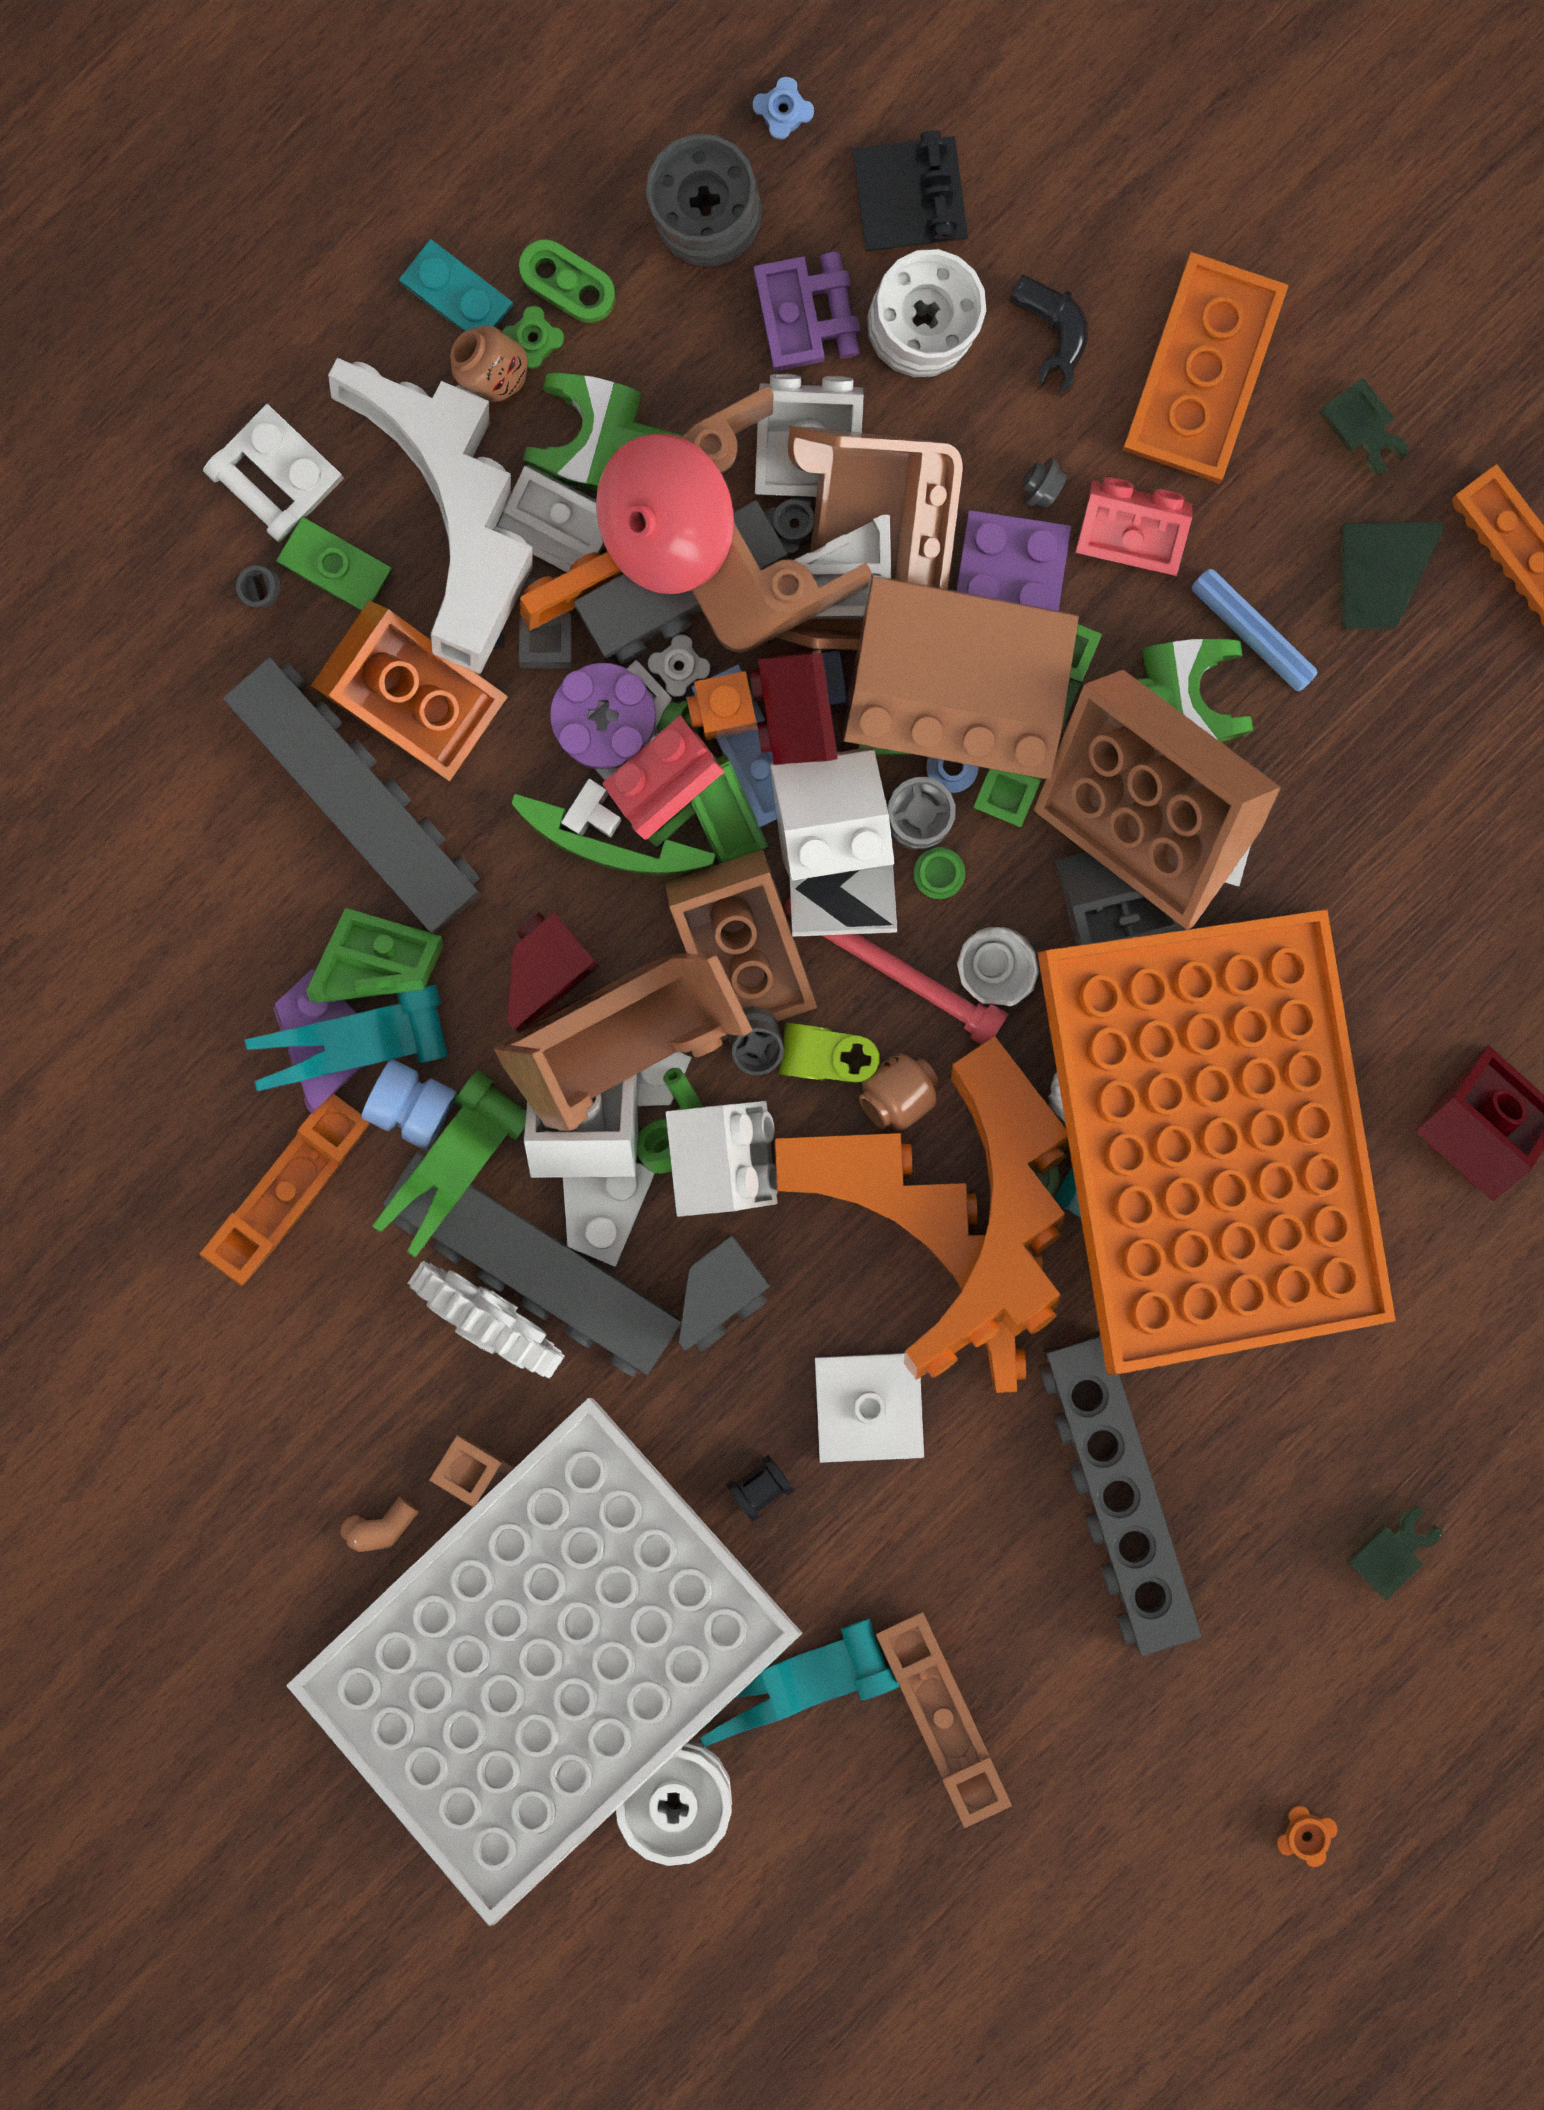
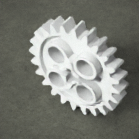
(486, 1319)

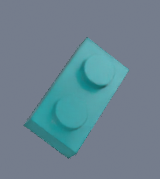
(454, 289)

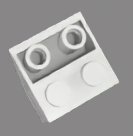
(722, 1158)

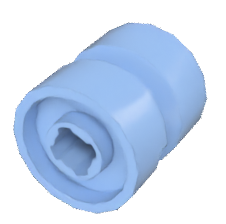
(408, 1104)

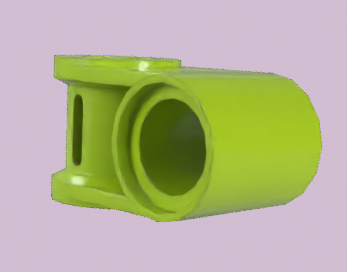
(818, 1054)

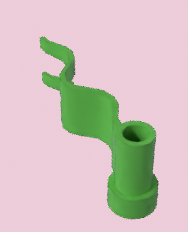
(458, 1154)

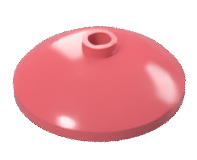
(683, 509)

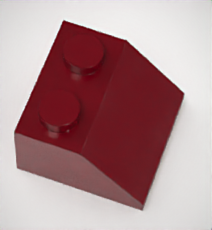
(795, 706)
(544, 969)
(1488, 1124)

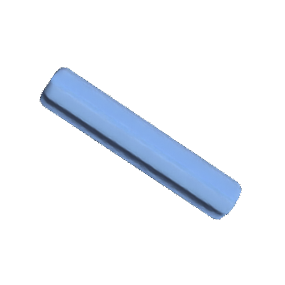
(1254, 630)

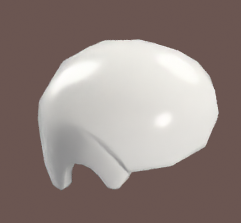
(998, 966)

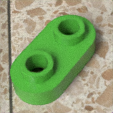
(569, 281)

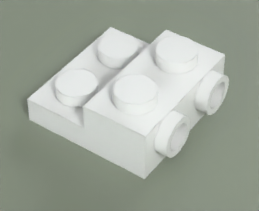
(829, 406)

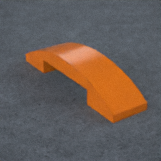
(285, 1190)

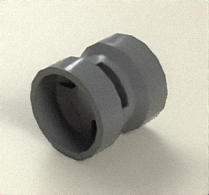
(758, 1052)

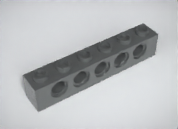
(1173, 1617)

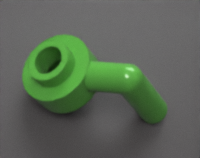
(653, 1139)

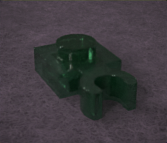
(1360, 420)
(1388, 1558)

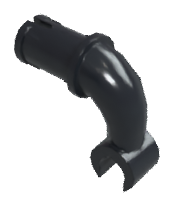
(1064, 317)

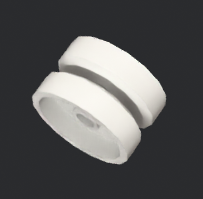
(686, 1831)

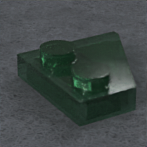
(1382, 570)

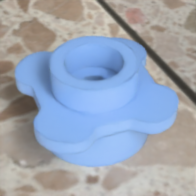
(781, 123)

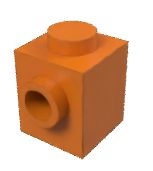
(722, 706)

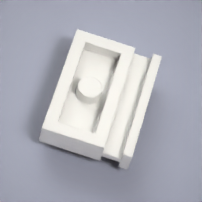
(552, 518)

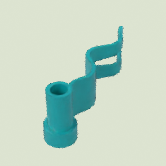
(362, 1038)
(812, 1679)

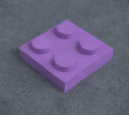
(1013, 559)

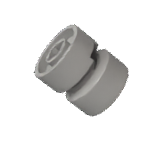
(920, 813)

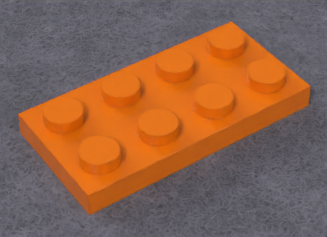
(1205, 367)

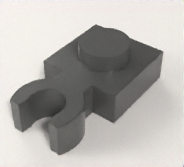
(547, 645)

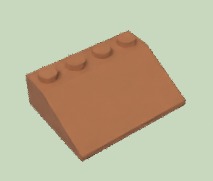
(960, 677)
(1153, 796)

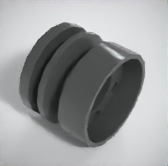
(700, 171)

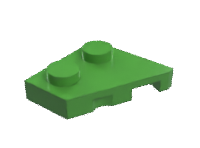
(373, 959)

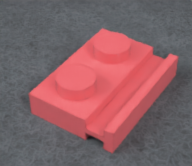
(663, 777)

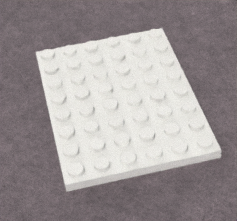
(543, 1660)

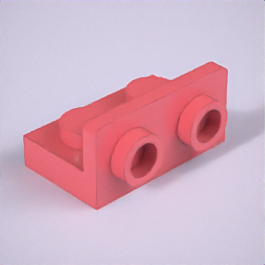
(1135, 526)

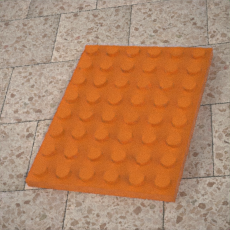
(1216, 1139)

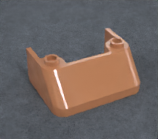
(740, 599)
(619, 1031)

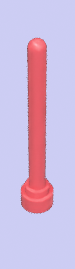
(980, 1020)

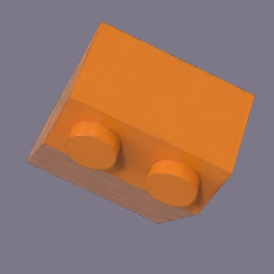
(406, 693)

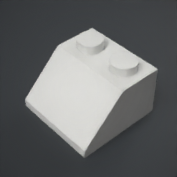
(832, 815)
(597, 1148)

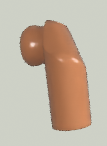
(381, 1533)

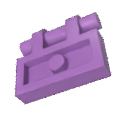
(790, 312)

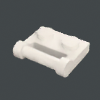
(284, 459)

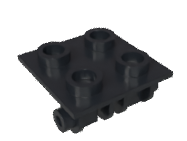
(910, 193)

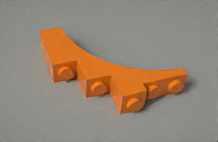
(871, 1174)
(1006, 1283)

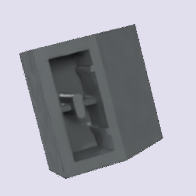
(1104, 905)
(716, 1289)

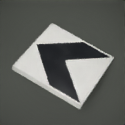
(844, 903)

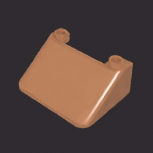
(871, 478)

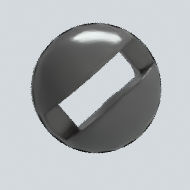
(250, 589)

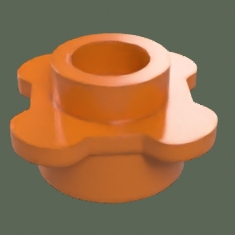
(1313, 1850)

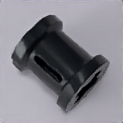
(760, 1487)

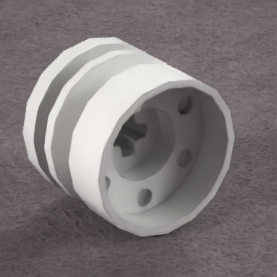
(920, 285)

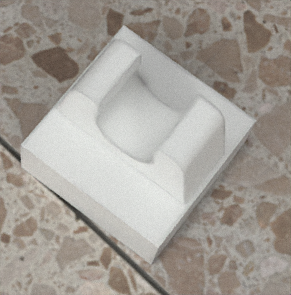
(589, 811)

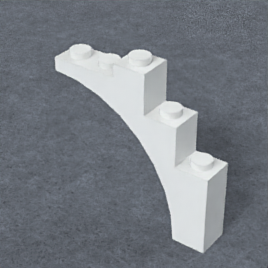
(441, 440)

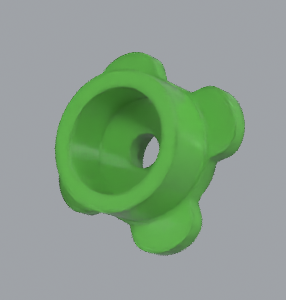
(548, 337)

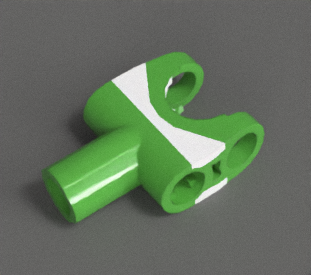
(607, 424)
(1175, 675)

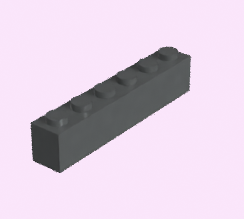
(353, 796)
(546, 1274)

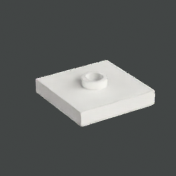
(868, 1408)

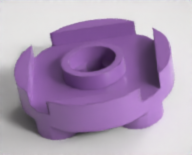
(583, 692)

